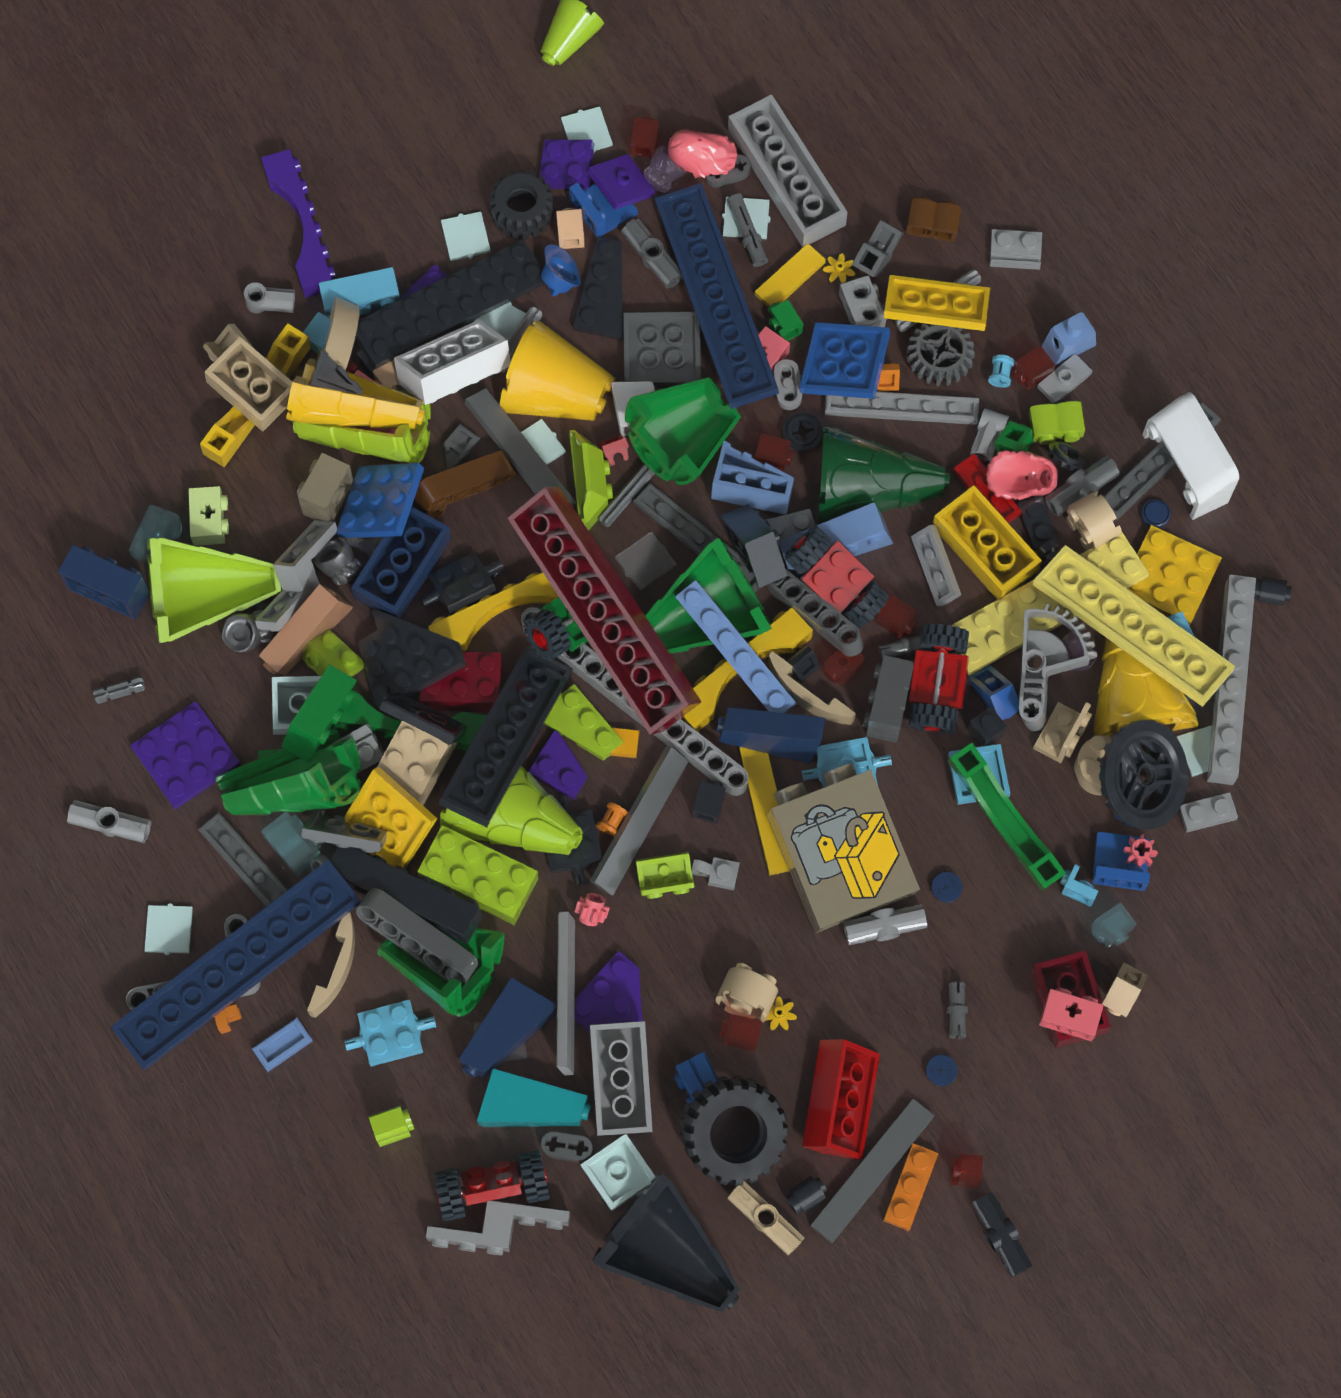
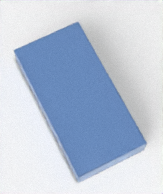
(282, 1044)

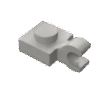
(721, 872)

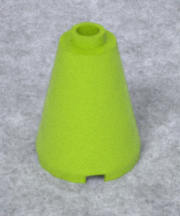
(569, 31)

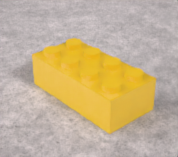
(986, 543)

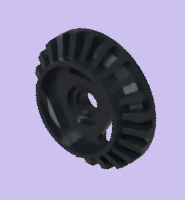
(1164, 774)

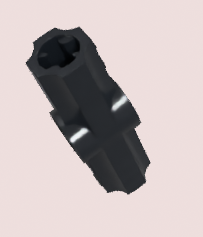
(1001, 1234)

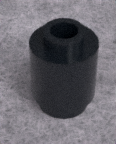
(1272, 591)
(806, 1195)

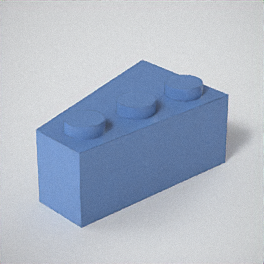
(746, 481)

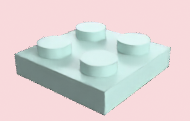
(618, 1172)

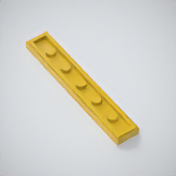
(761, 790)

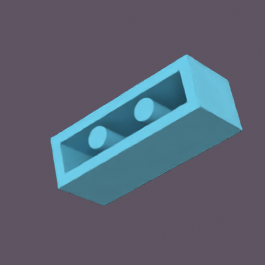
(367, 290)

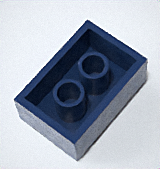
(104, 581)

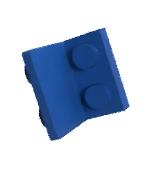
(598, 211)
(1111, 865)

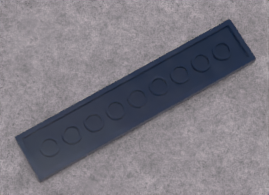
(716, 296)
(236, 965)

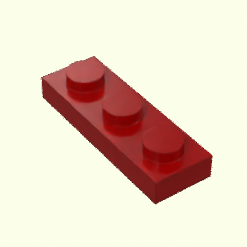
(974, 473)

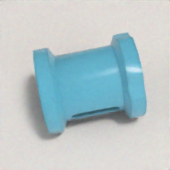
(1001, 371)

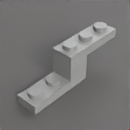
(296, 575)
(498, 1227)

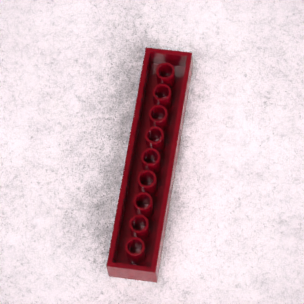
(604, 610)

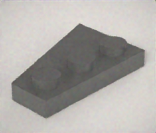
(336, 831)

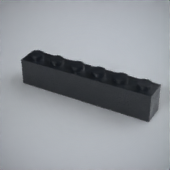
(434, 905)

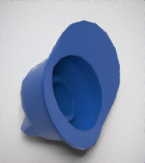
(559, 271)

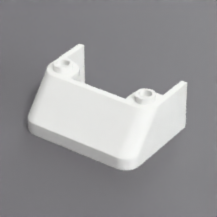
(1197, 452)

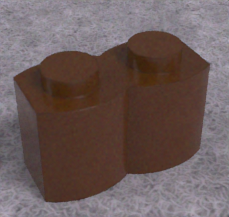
(933, 219)

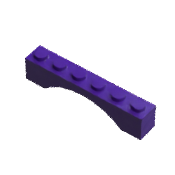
(284, 180)

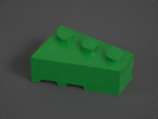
(319, 712)

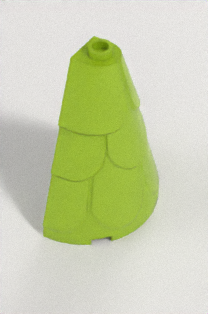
(404, 446)
(202, 585)
(523, 819)

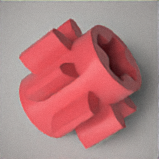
(1134, 854)
(591, 909)

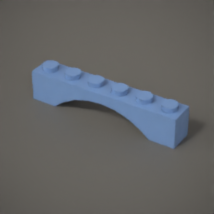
(735, 649)

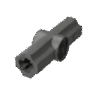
(644, 242)
(1081, 484)

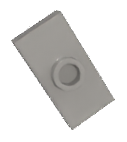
(1064, 379)

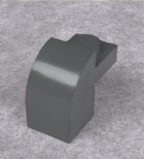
(878, 251)

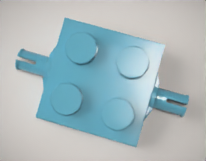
(842, 753)
(390, 1033)

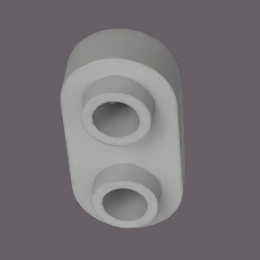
(788, 386)

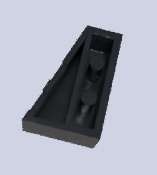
(756, 542)

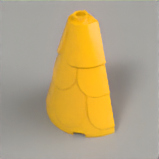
(375, 407)
(1135, 693)

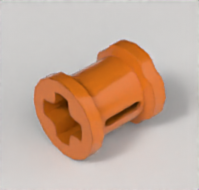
(612, 819)

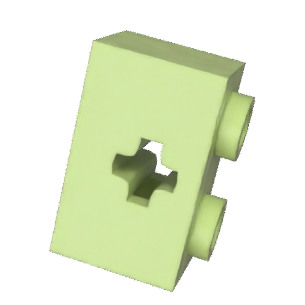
(201, 503)

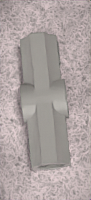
(93, 817)
(885, 924)

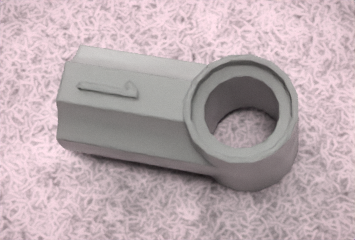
(272, 299)
(989, 429)

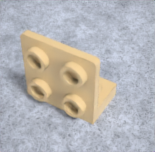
(1061, 730)

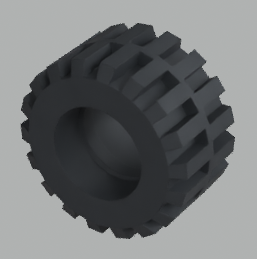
(516, 187)

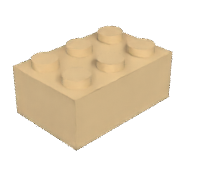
(250, 383)
(415, 760)

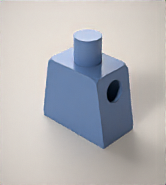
(1073, 337)

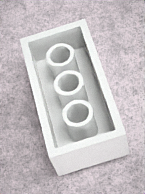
(452, 362)

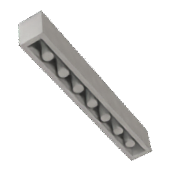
(1230, 696)

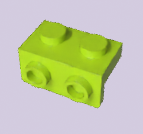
(330, 650)
(665, 874)

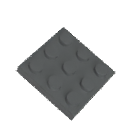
(662, 348)

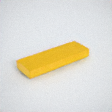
(790, 276)

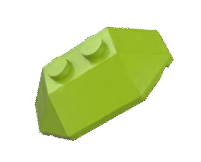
(589, 479)

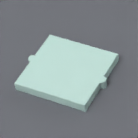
(588, 126)
(758, 212)
(465, 236)
(503, 319)
(544, 441)
(1197, 749)
(168, 929)

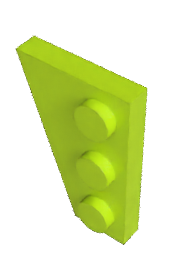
(583, 724)

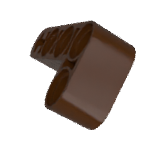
(462, 482)

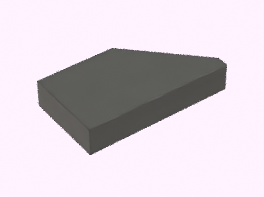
(459, 446)

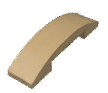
(342, 331)
(834, 712)
(323, 996)

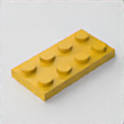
(937, 302)

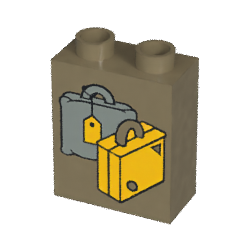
(841, 847)

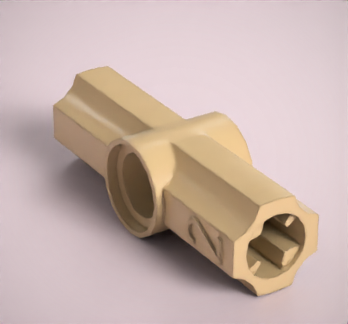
(779, 1231)

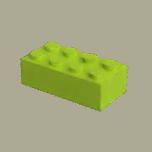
(479, 873)

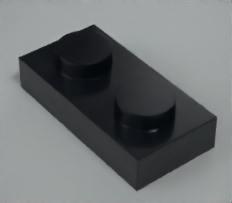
(1036, 522)

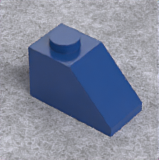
(995, 691)

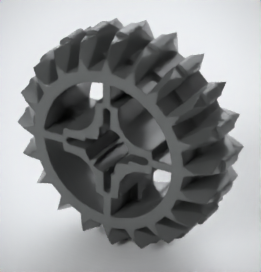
(958, 362)

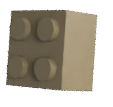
(325, 488)

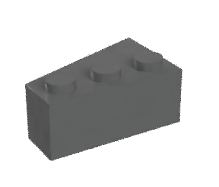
(888, 698)

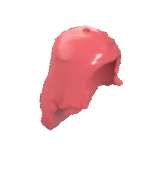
(702, 152)
(1021, 475)

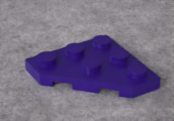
(611, 995)

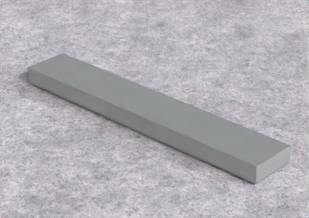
(906, 407)
(566, 993)

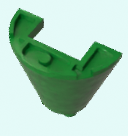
(679, 428)
(454, 999)

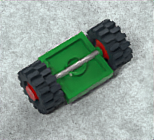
(553, 631)

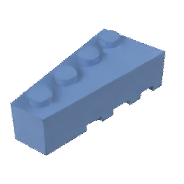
(857, 531)

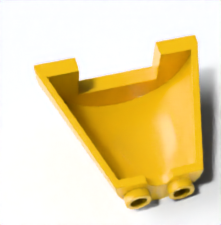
(553, 378)

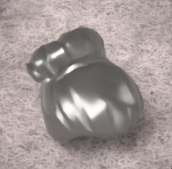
(337, 561)
(242, 633)

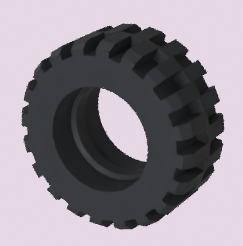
(761, 1152)

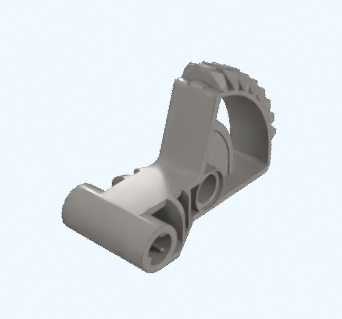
(1054, 660)

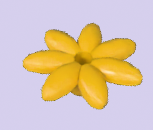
(839, 272)
(782, 1019)

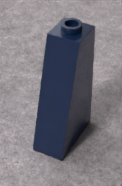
(772, 732)
(507, 1026)

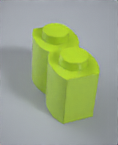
(1056, 422)
(391, 1125)

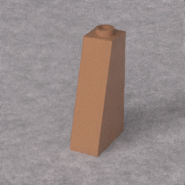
(316, 615)

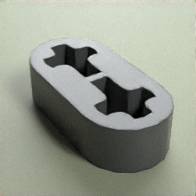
(732, 176)
(567, 1140)

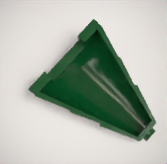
(868, 472)

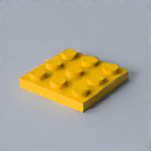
(1176, 573)
(392, 809)

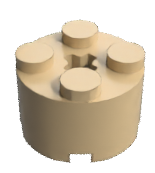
(1093, 520)
(1088, 763)
(747, 992)

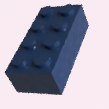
(401, 565)

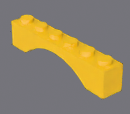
(234, 427)
(468, 620)
(785, 636)

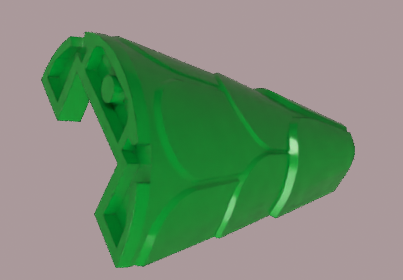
(726, 586)
(299, 785)

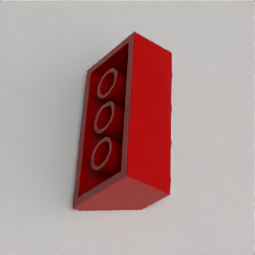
(841, 1099)

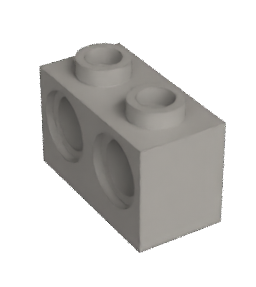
(859, 307)

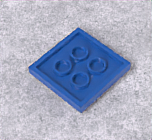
(845, 360)
(380, 500)

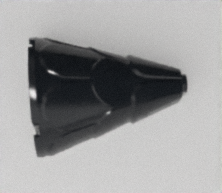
(667, 1249)

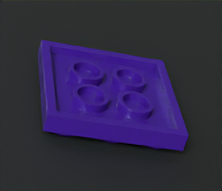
(185, 755)

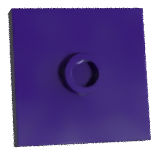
(621, 181)

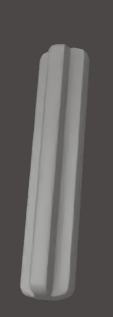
(532, 314)

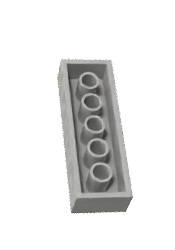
(787, 171)

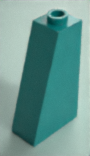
(530, 1103)

